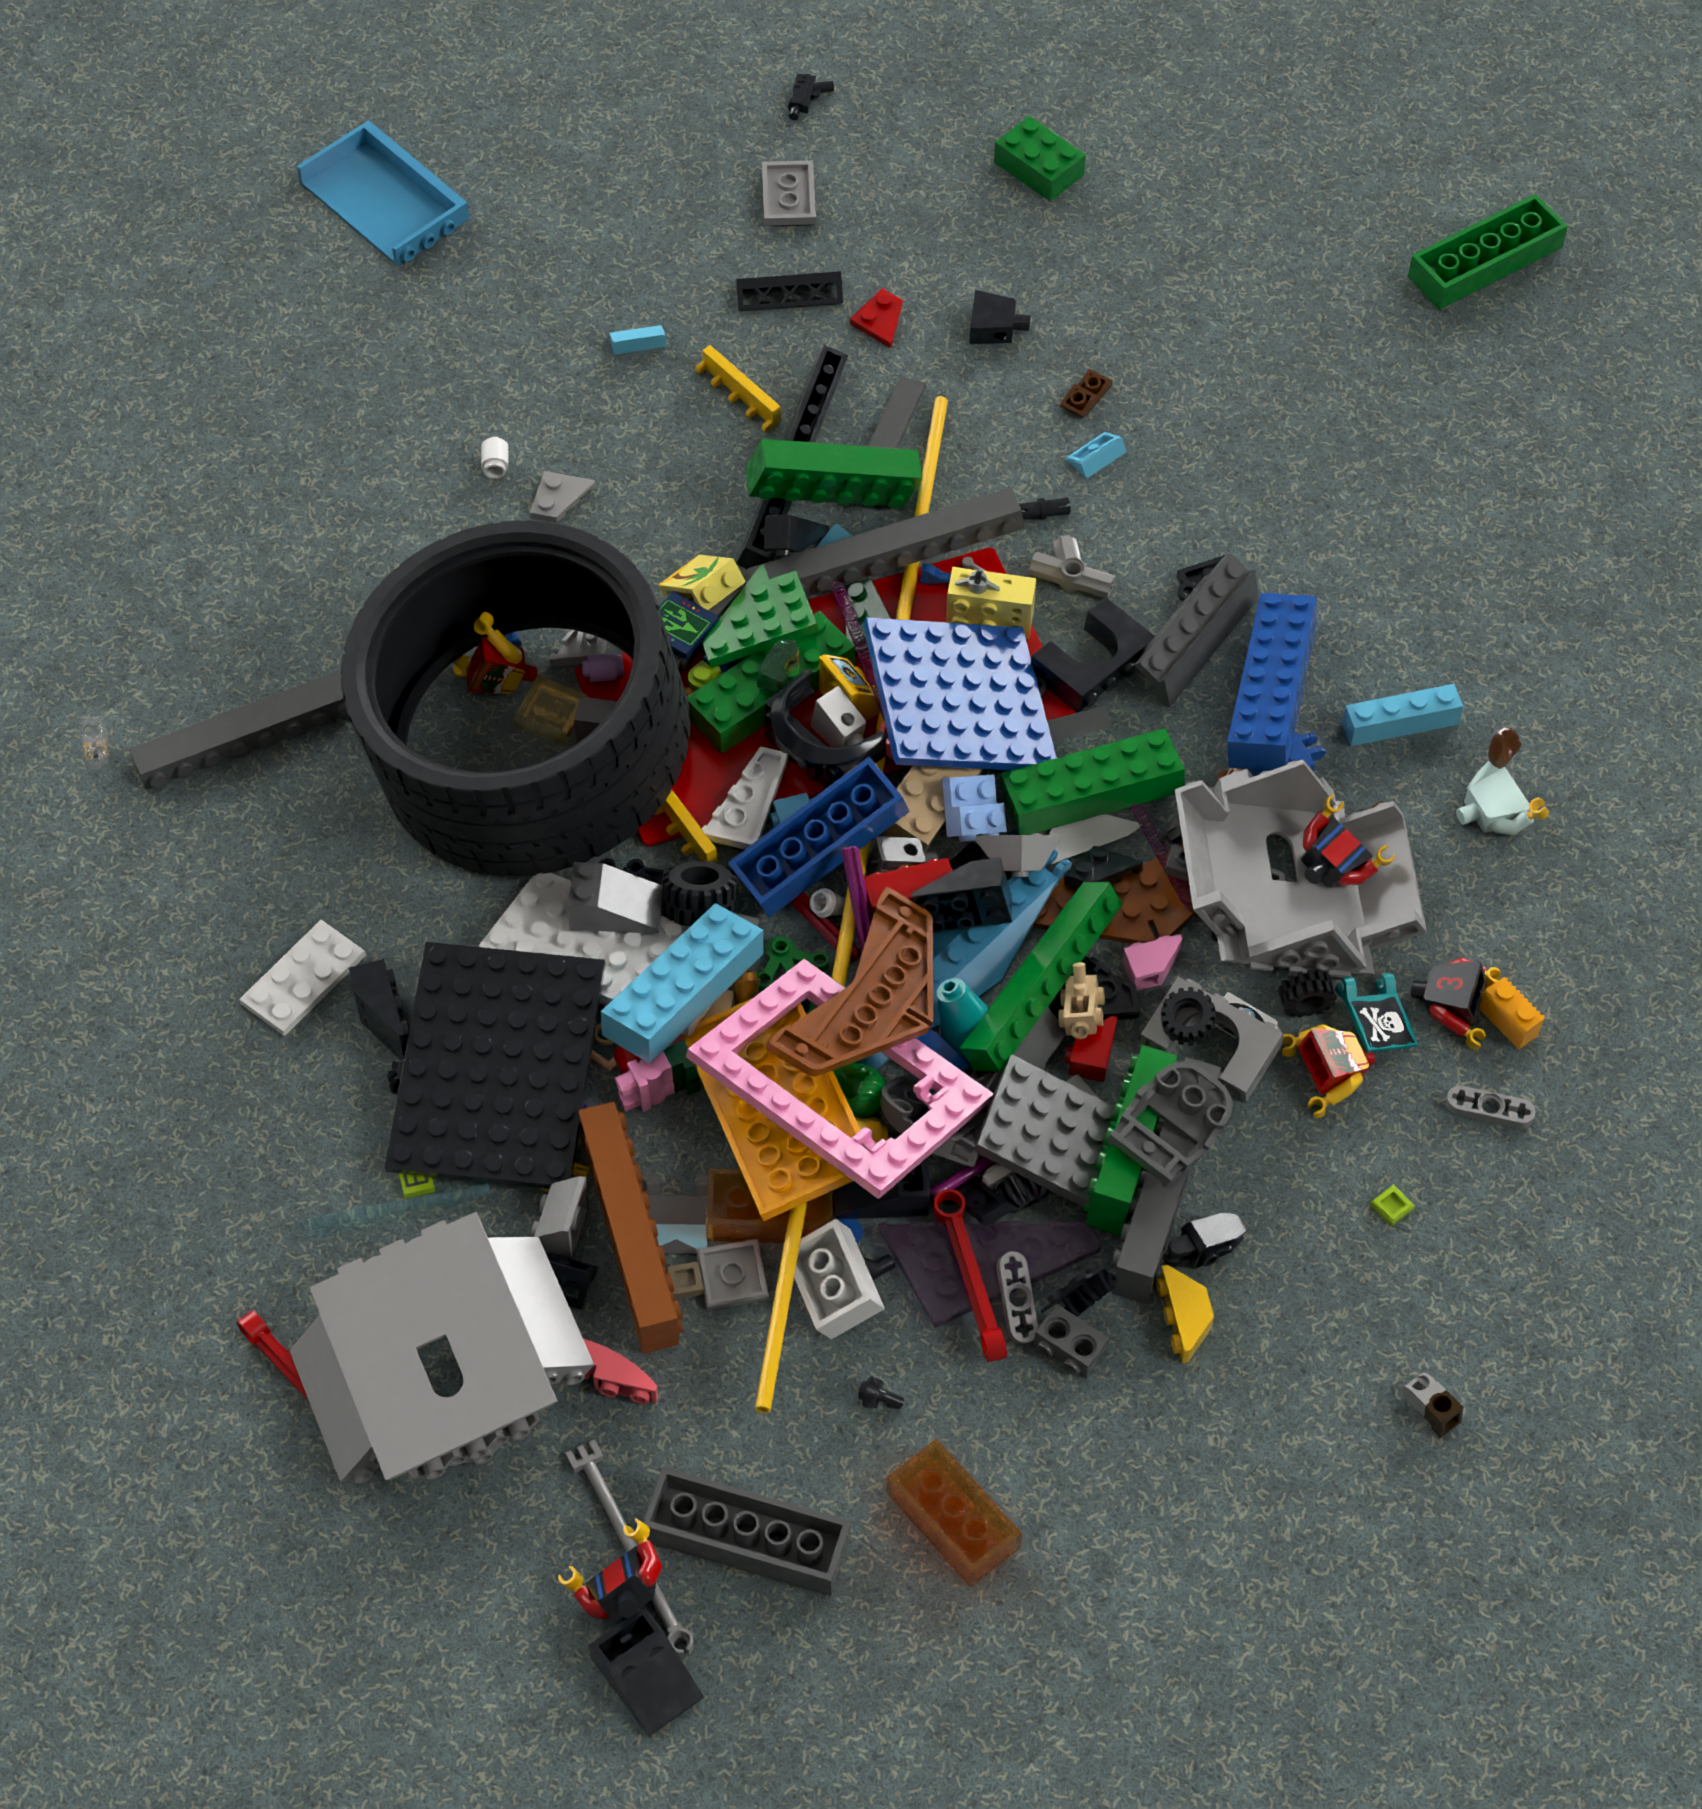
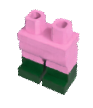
(652, 1082)

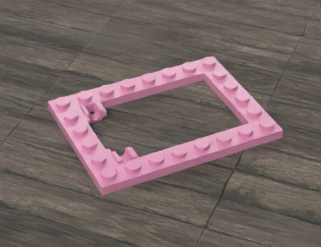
(867, 1163)

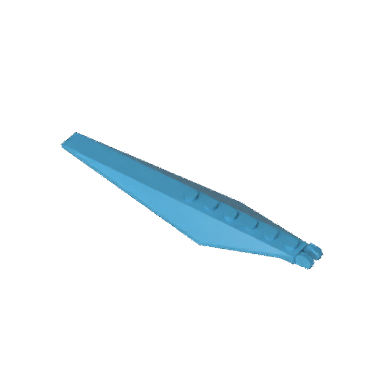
(986, 952)

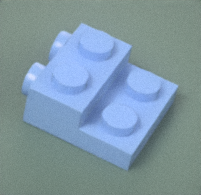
(972, 807)

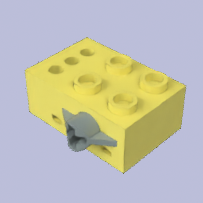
(990, 599)

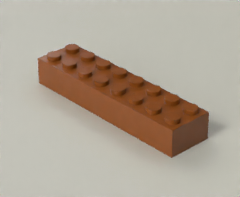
(631, 1227)

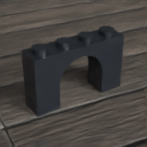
(1082, 683)

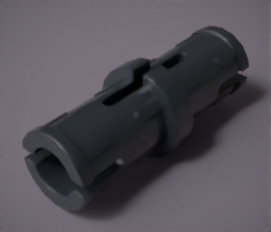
(1044, 508)

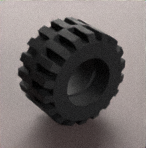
(695, 887)

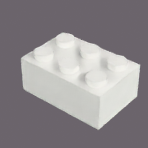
(835, 1280)

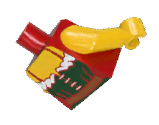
(496, 663)
(1333, 1062)

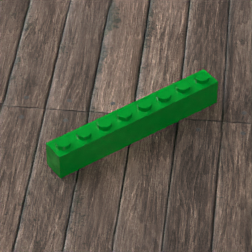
(1041, 976)

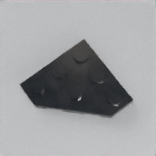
(1120, 995)

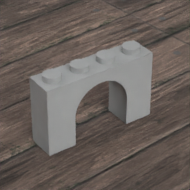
(1257, 1040)

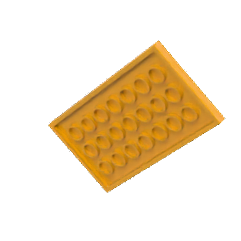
(773, 1162)

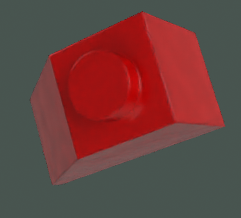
(1091, 1054)

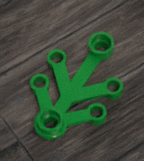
(785, 959)

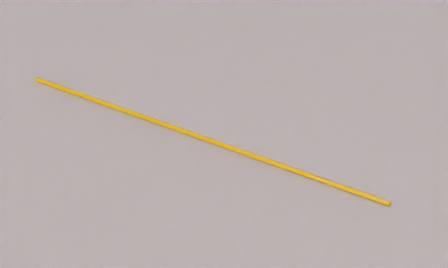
(842, 959)

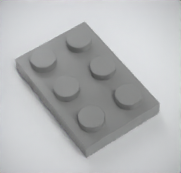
(788, 193)

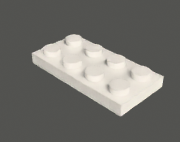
(302, 977)

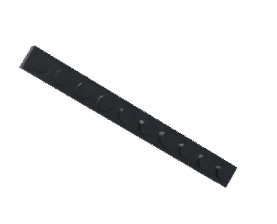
(803, 428)

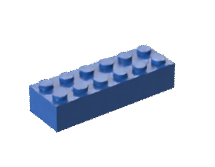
(813, 837)

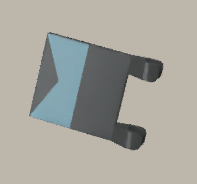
(679, 1217)

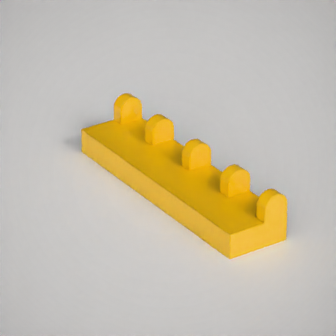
(741, 387)
(689, 829)

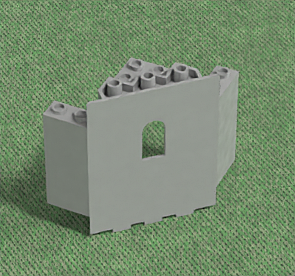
(1287, 921)
(503, 1325)

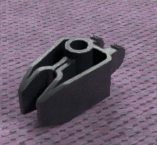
(1205, 1240)

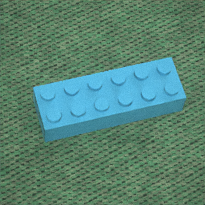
(682, 983)

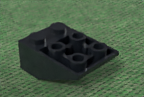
(968, 897)
(380, 1004)
(905, 1199)
(645, 1671)

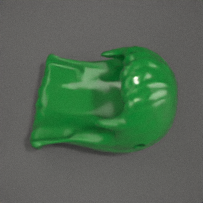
(861, 1088)

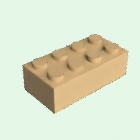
(925, 800)

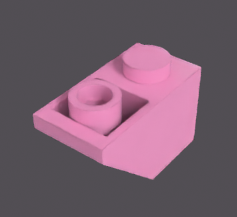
(1151, 961)

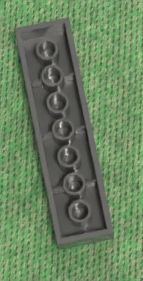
(1152, 1218)

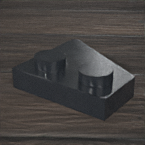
(1101, 866)

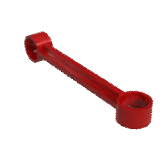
(259, 1335)
(991, 1336)

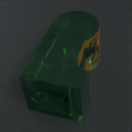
(774, 671)

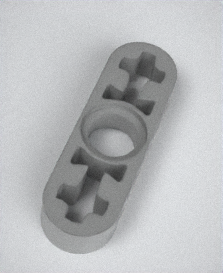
(1499, 1100)
(1006, 1275)

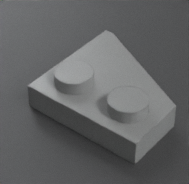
(557, 495)

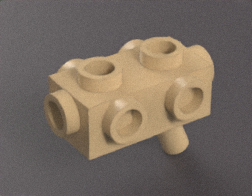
(1081, 1004)

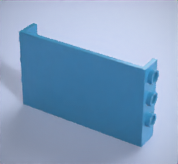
(383, 193)

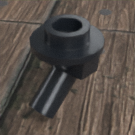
(872, 1392)

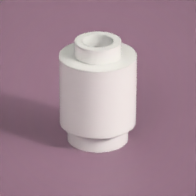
(494, 457)

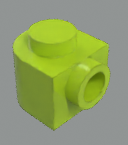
(702, 674)

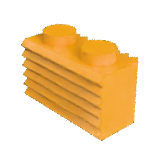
(1511, 1012)

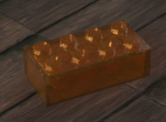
(735, 1217)
(953, 1512)

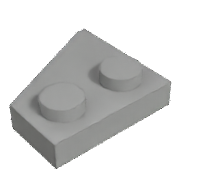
(576, 648)

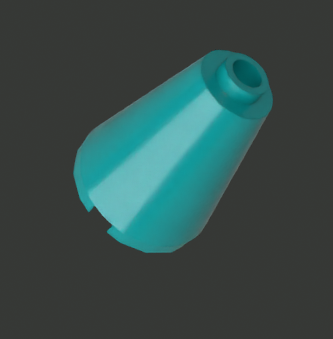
(958, 1012)

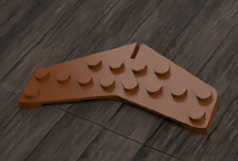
(1145, 899)
(881, 1006)

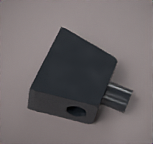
(995, 319)

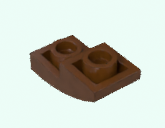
(1086, 394)

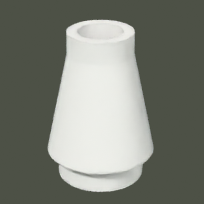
(827, 903)

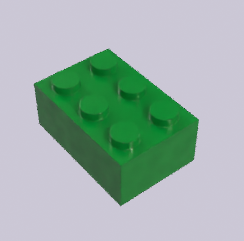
(1039, 158)

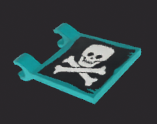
(1378, 1017)

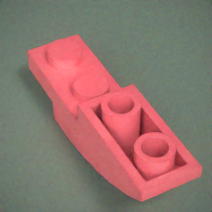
(618, 1375)

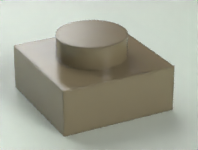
(686, 1280)

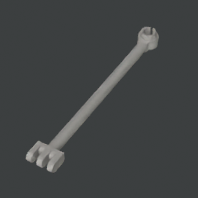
(588, 1463)

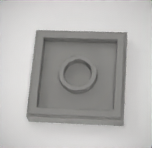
(732, 1274)

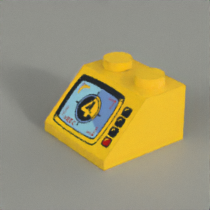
(840, 672)

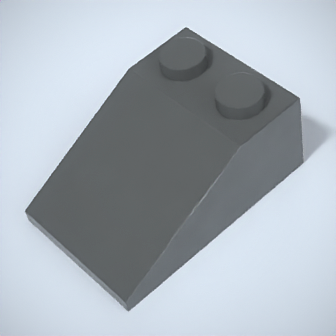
(613, 900)

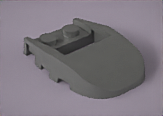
(1188, 1102)
(904, 1109)

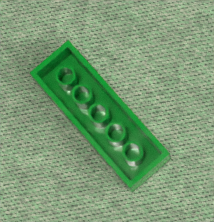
(1487, 251)
(833, 473)
(732, 704)
(1092, 782)
(1117, 1172)

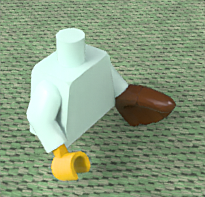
(1494, 796)

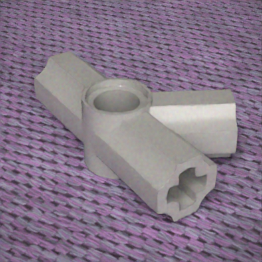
(1070, 570)

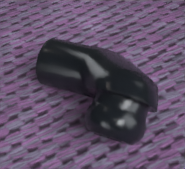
(880, 1266)

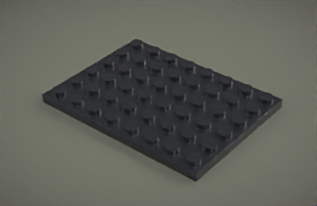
(495, 1066)

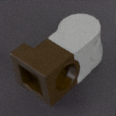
(1434, 1403)

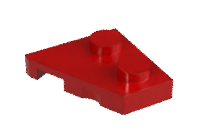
(879, 317)

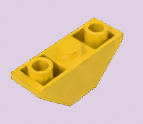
(1186, 1310)

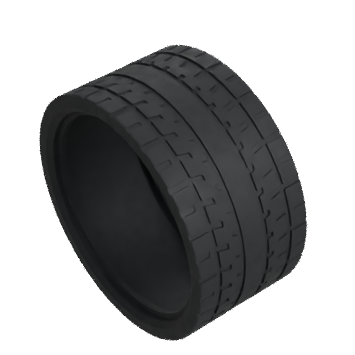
(527, 580)

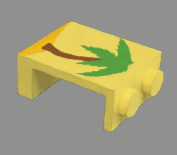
(705, 579)

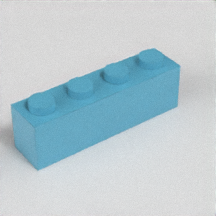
(1402, 714)

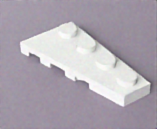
(746, 809)

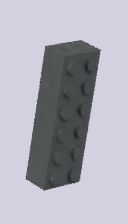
(747, 1530)

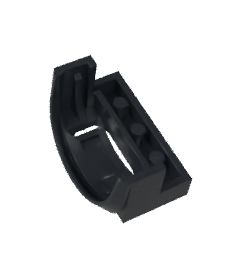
(811, 755)

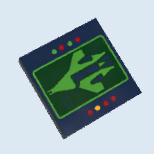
(685, 623)

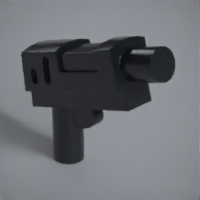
(803, 91)

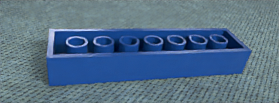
(1272, 682)

